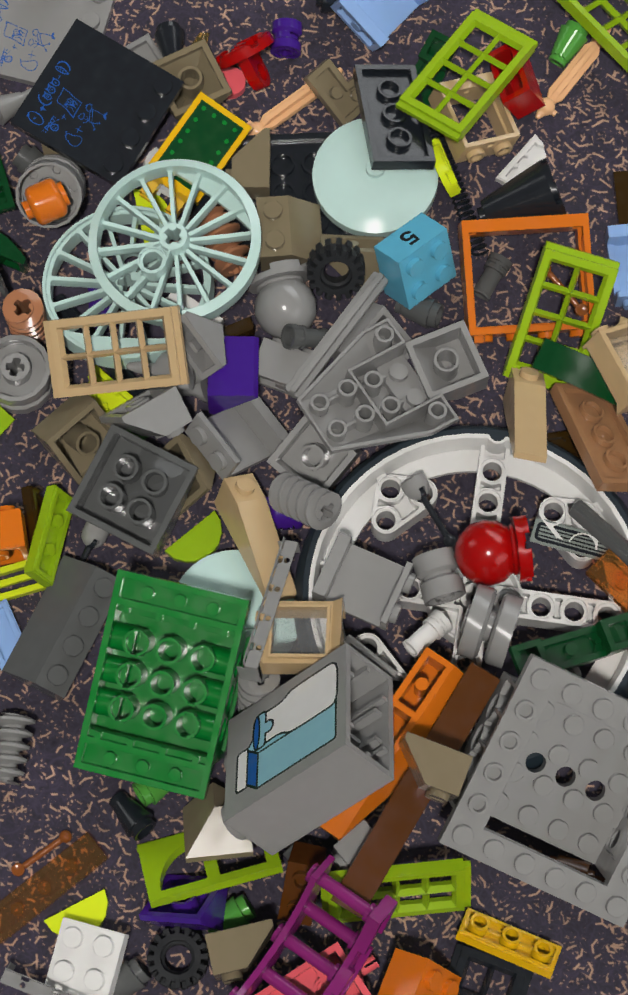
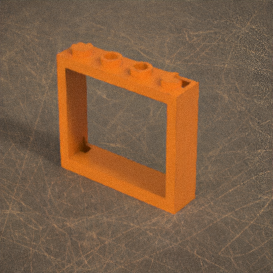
(514, 226)

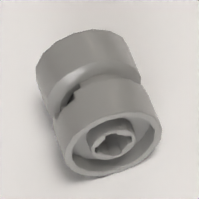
(437, 572)

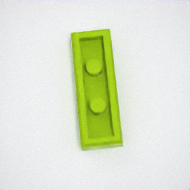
(49, 536)

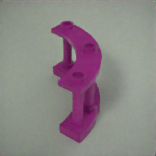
(340, 976)

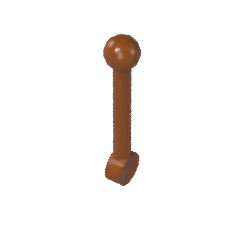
(580, 308)
(19, 869)

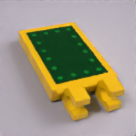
(204, 135)

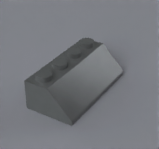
(62, 628)

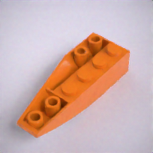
(415, 710)

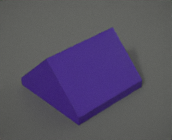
(238, 379)
(197, 913)

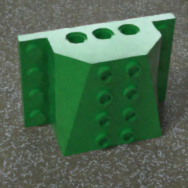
(164, 684)

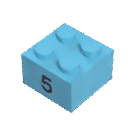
(415, 260)

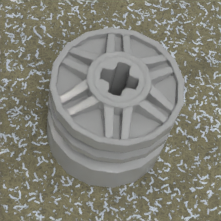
(59, 169)

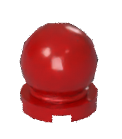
(493, 552)

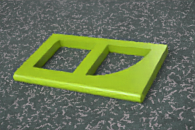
(160, 853)

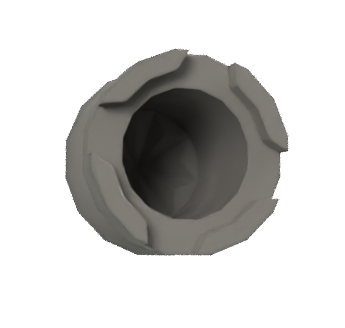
(283, 297)

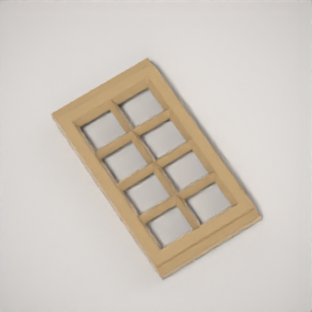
(174, 345)

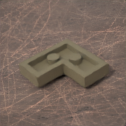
(334, 91)

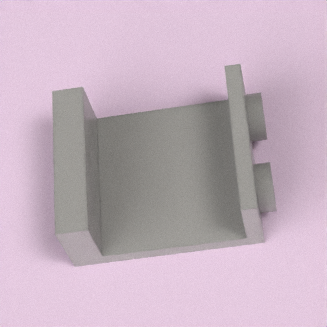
(237, 437)
(365, 582)

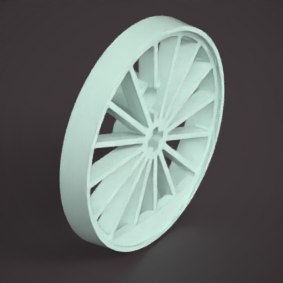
(222, 191)
(60, 252)

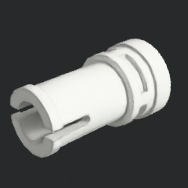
(433, 628)

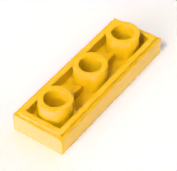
(508, 943)

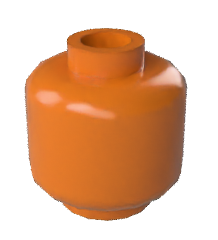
(46, 201)

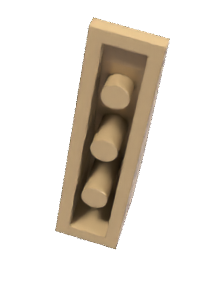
(526, 414)
(252, 529)

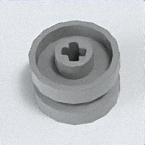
(33, 384)
(488, 625)

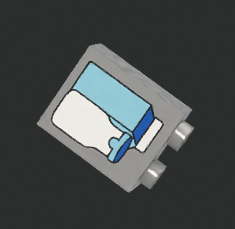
(309, 750)

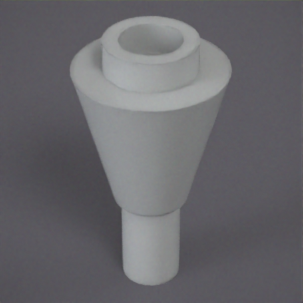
(10, 104)

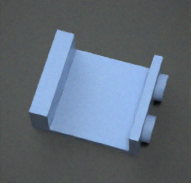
(374, 19)

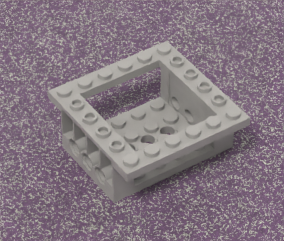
(573, 728)

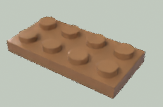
(597, 434)

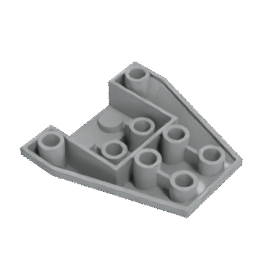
(372, 396)

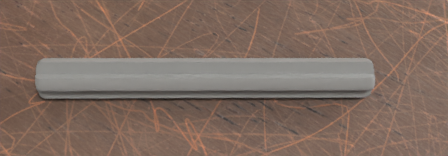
(336, 334)

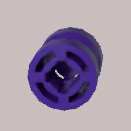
(286, 38)

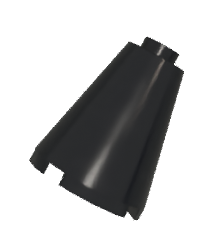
(525, 195)

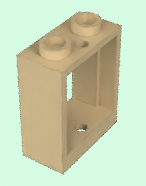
(498, 115)

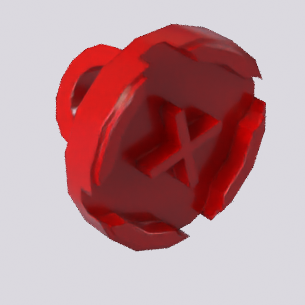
(248, 57)

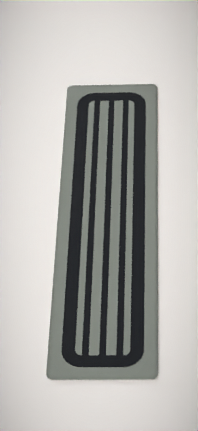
(579, 545)

